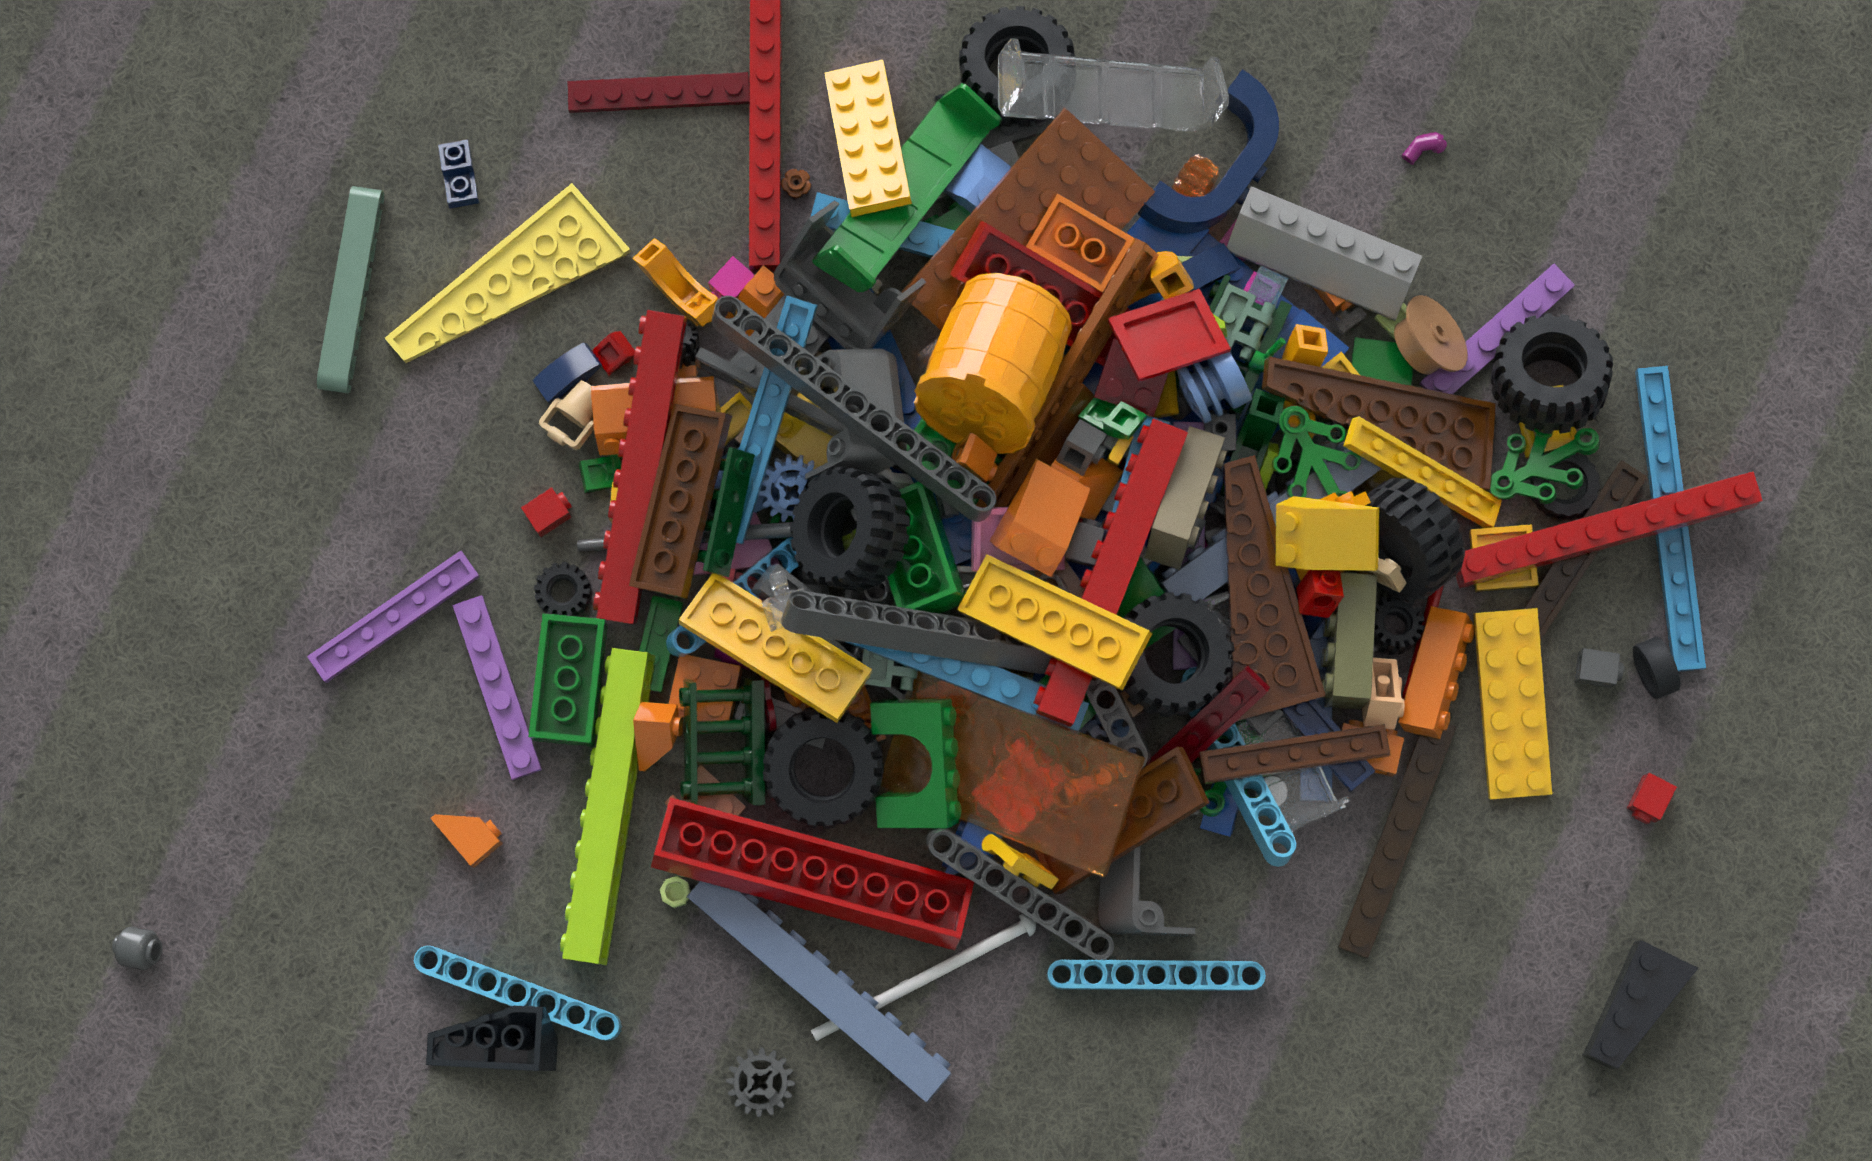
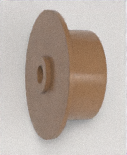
(1430, 337)

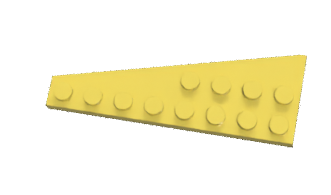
(537, 258)

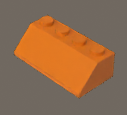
(612, 400)

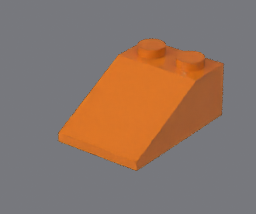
(1080, 243)
(1041, 518)

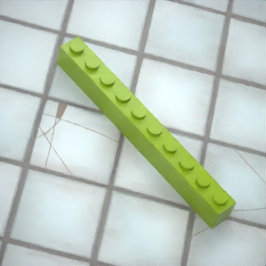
(607, 810)

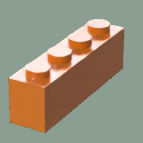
(1436, 672)

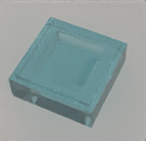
(1267, 286)

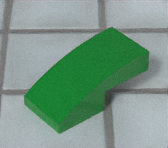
(1115, 420)
(599, 472)

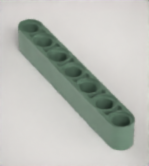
(349, 288)

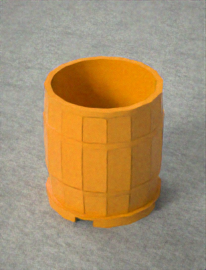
(994, 362)

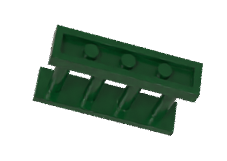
(1279, 317)
(728, 512)
(750, 725)

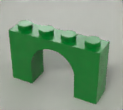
(932, 724)

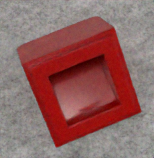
(614, 352)

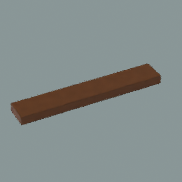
(1052, 439)
(1294, 754)

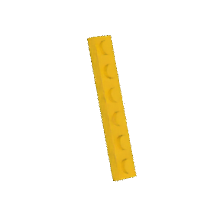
(1411, 464)

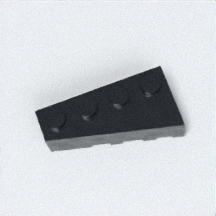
(1637, 1000)

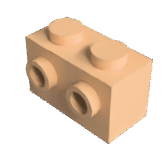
(1385, 699)

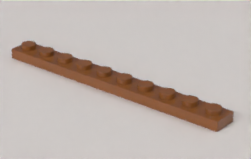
(1082, 353)

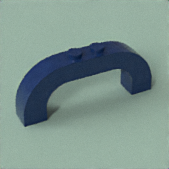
(1194, 214)

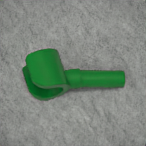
(1258, 357)

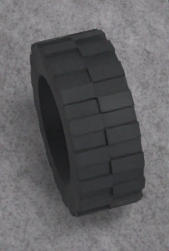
(1584, 498)

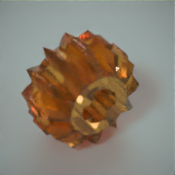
(1196, 177)

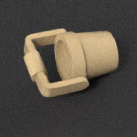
(575, 407)

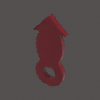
(769, 711)

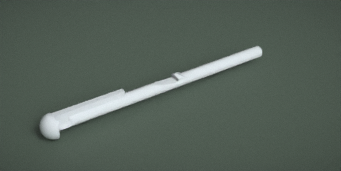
(963, 957)

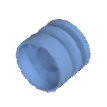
(1212, 384)

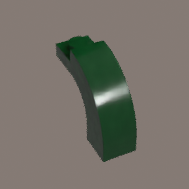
(1257, 427)

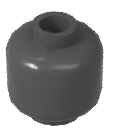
(137, 948)

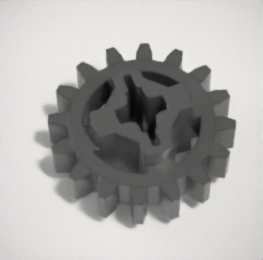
(771, 1094)

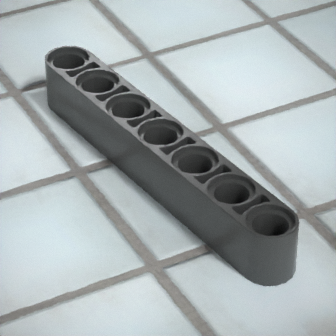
(1117, 711)
(1030, 904)

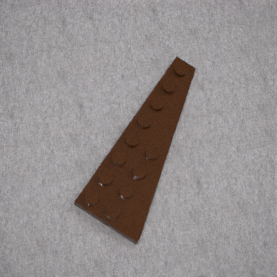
(1438, 424)
(1262, 599)

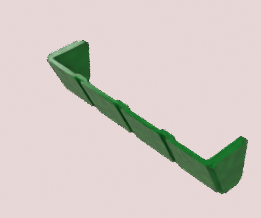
(931, 160)

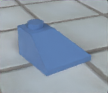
(976, 178)

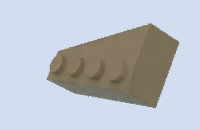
(1185, 498)

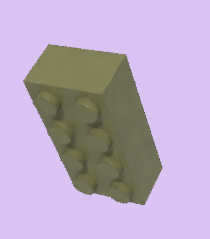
(1350, 644)

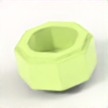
(675, 892)

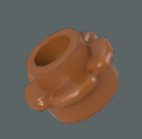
(796, 190)

